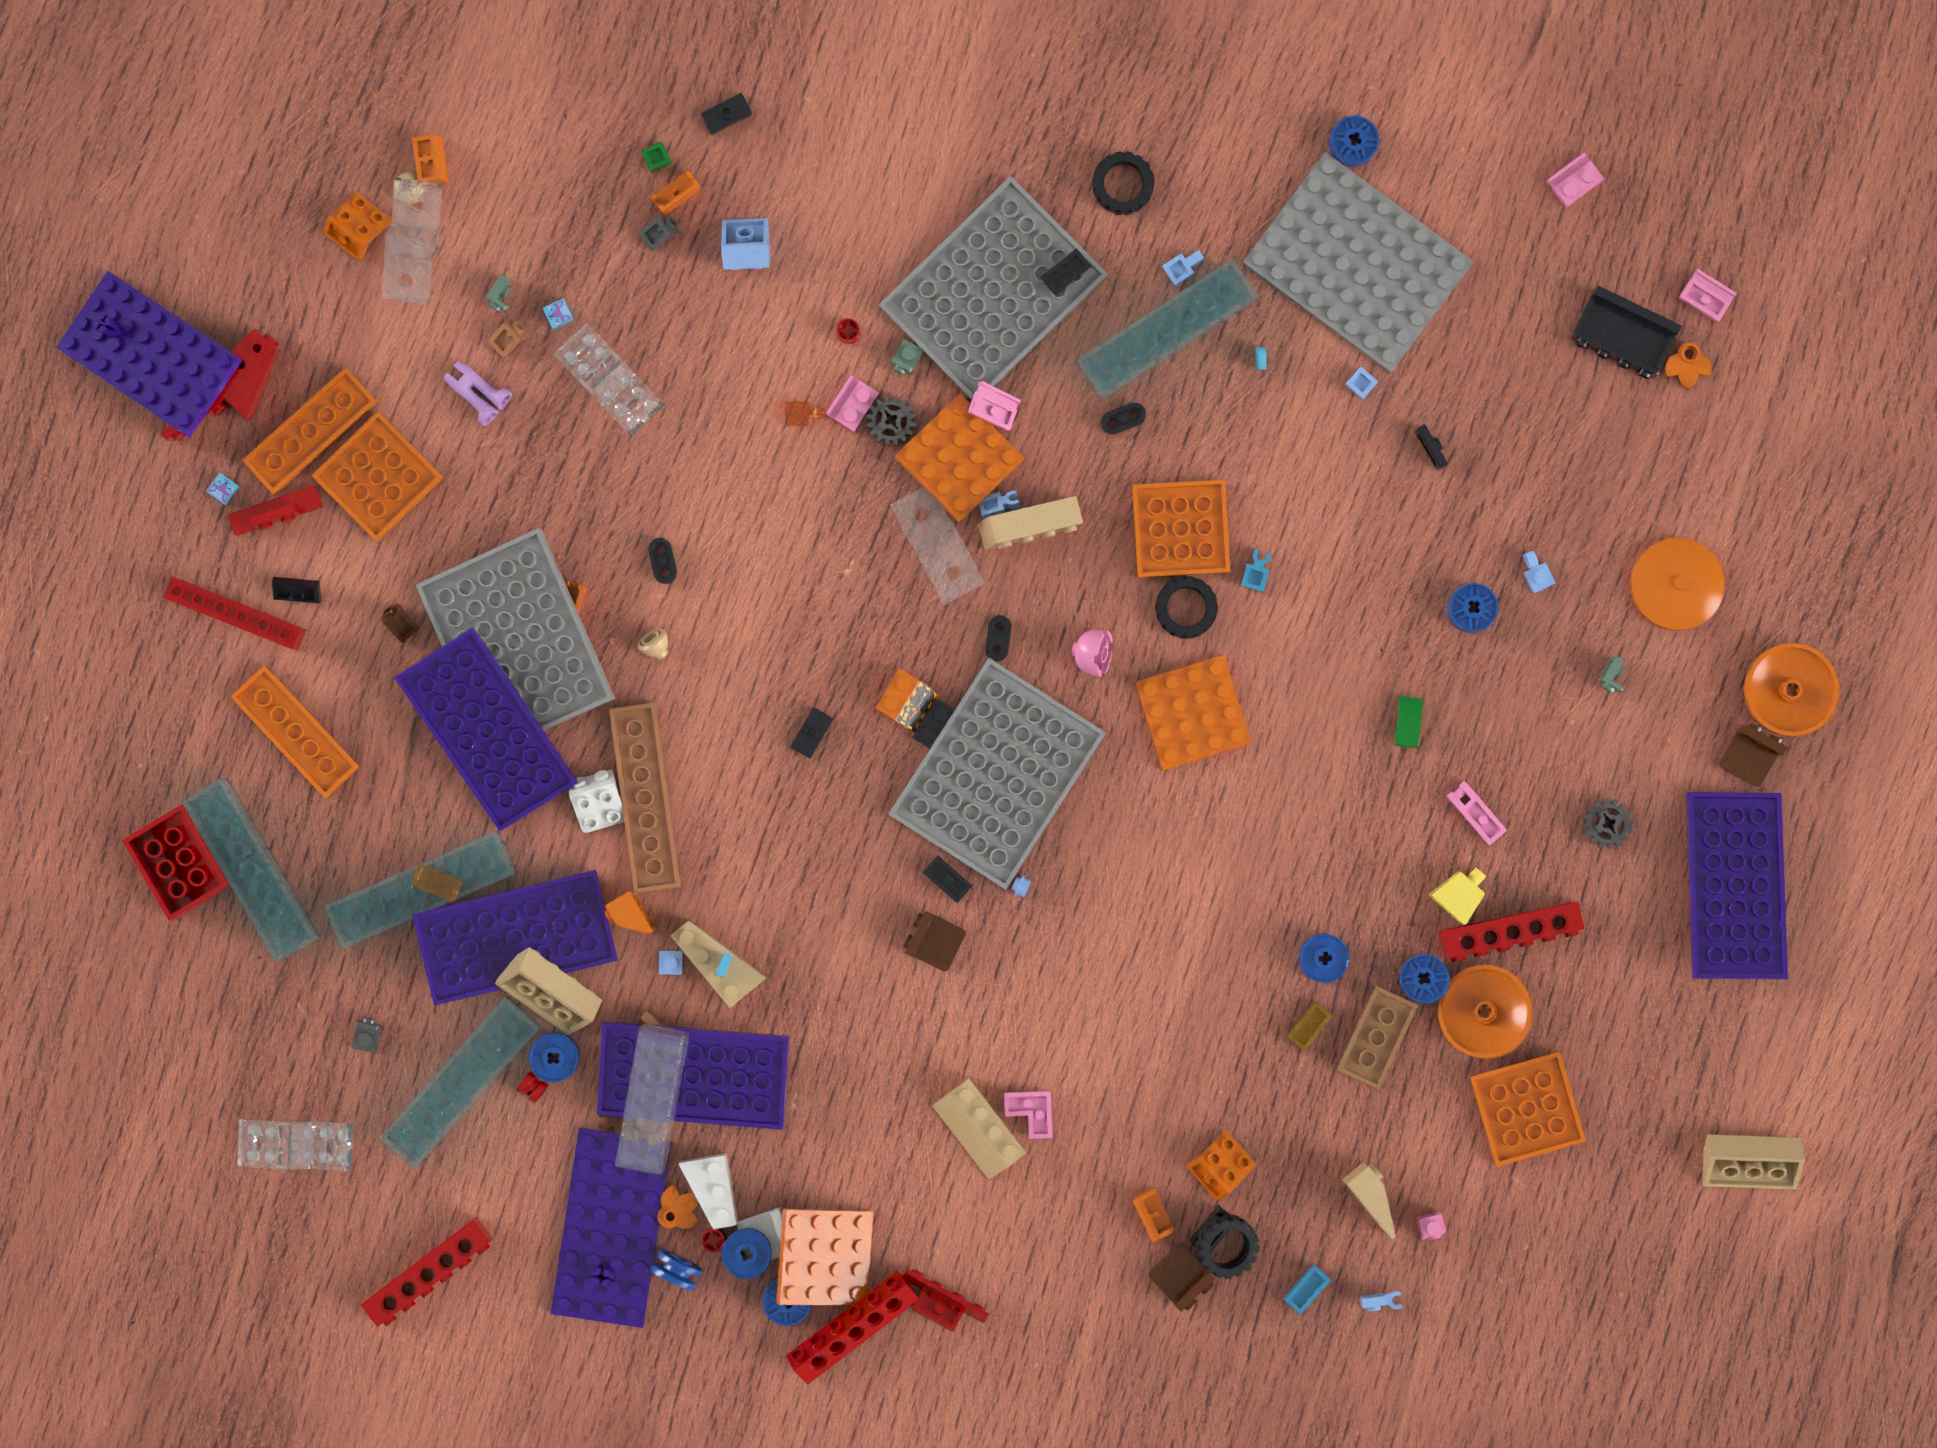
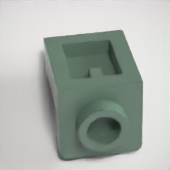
(499, 290)
(906, 358)
(1612, 670)

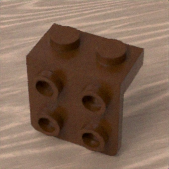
(1752, 754)
(934, 941)
(1181, 1277)

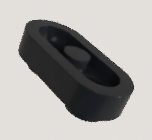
(1123, 419)
(662, 561)
(998, 638)

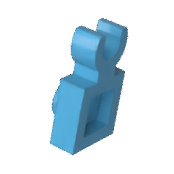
(1255, 575)

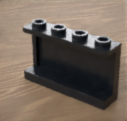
(1625, 332)

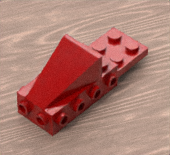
(246, 383)

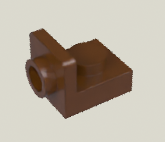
(399, 622)

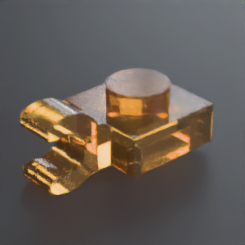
(799, 413)

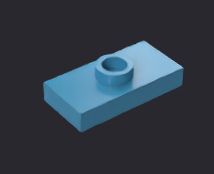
(1306, 1289)

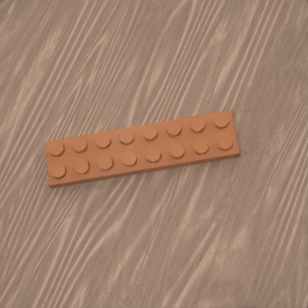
(644, 797)

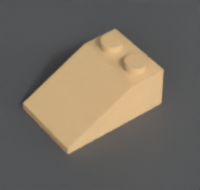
(1371, 1193)

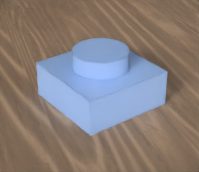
(1361, 383)
(671, 962)

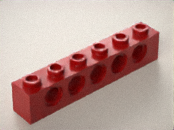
(234, 613)
(1569, 912)
(376, 1304)
(852, 1327)

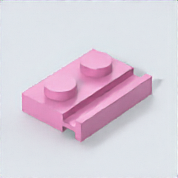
(1575, 180)
(1707, 295)
(852, 403)
(994, 406)

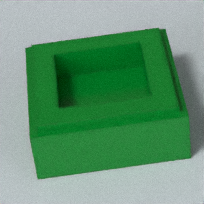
(656, 157)

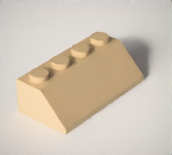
(549, 991)
(979, 1128)
(1752, 1162)

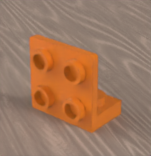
(355, 225)
(1221, 1166)

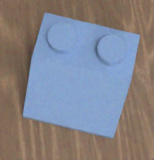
(745, 244)

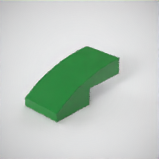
(1408, 722)

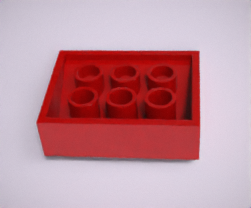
(176, 863)

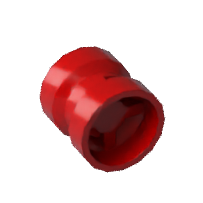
(848, 326)
(532, 1087)
(711, 1242)

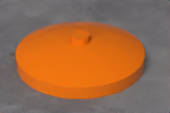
(1677, 584)
(1791, 689)
(1485, 1012)

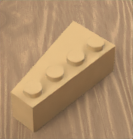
(1030, 522)
(706, 955)

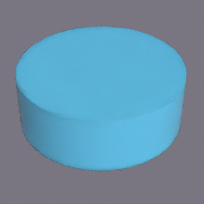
(1260, 358)

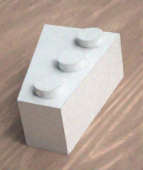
(713, 1188)

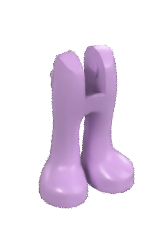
(463, 388)

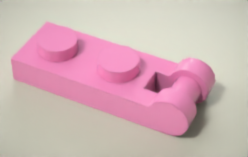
(1477, 813)

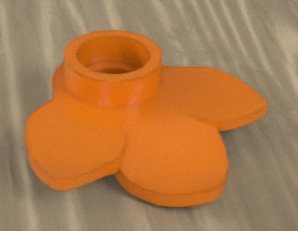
(1688, 368)
(680, 1206)

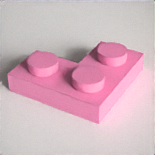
(1035, 1106)

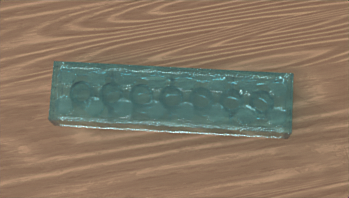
(1167, 330)
(251, 869)
(395, 900)
(461, 1082)

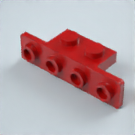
(276, 510)
(941, 1305)

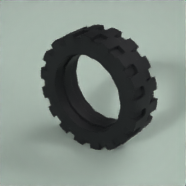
(1134, 161)
(1182, 583)
(1240, 1263)

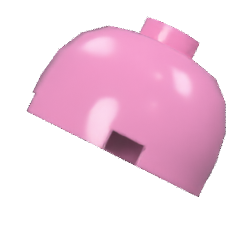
(1092, 652)

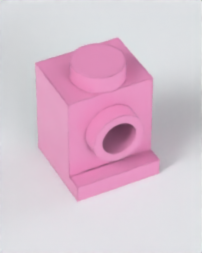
(1430, 1225)

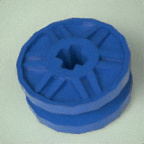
(1366, 141)
(1486, 608)
(1425, 965)
(1333, 968)
(553, 1043)
(733, 1257)
(676, 1269)
(782, 1314)

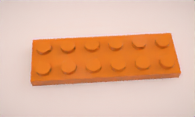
(309, 431)
(295, 731)

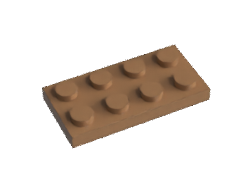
(1377, 1037)

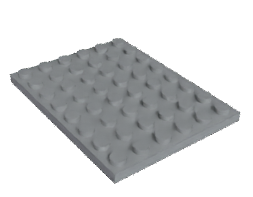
(1357, 262)
(980, 293)
(527, 623)
(997, 773)

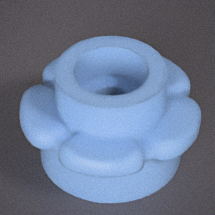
(1021, 886)

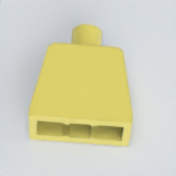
(1460, 895)

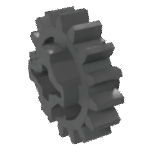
(899, 414)
(1602, 814)

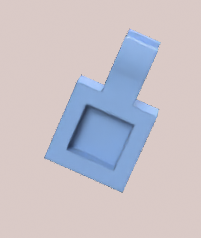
(1180, 268)
(1538, 575)
(1374, 1301)

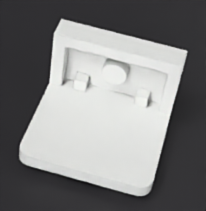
(597, 801)
(769, 1224)

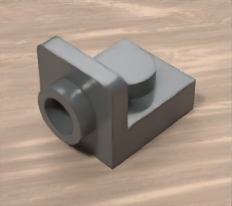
(659, 231)
(367, 1035)

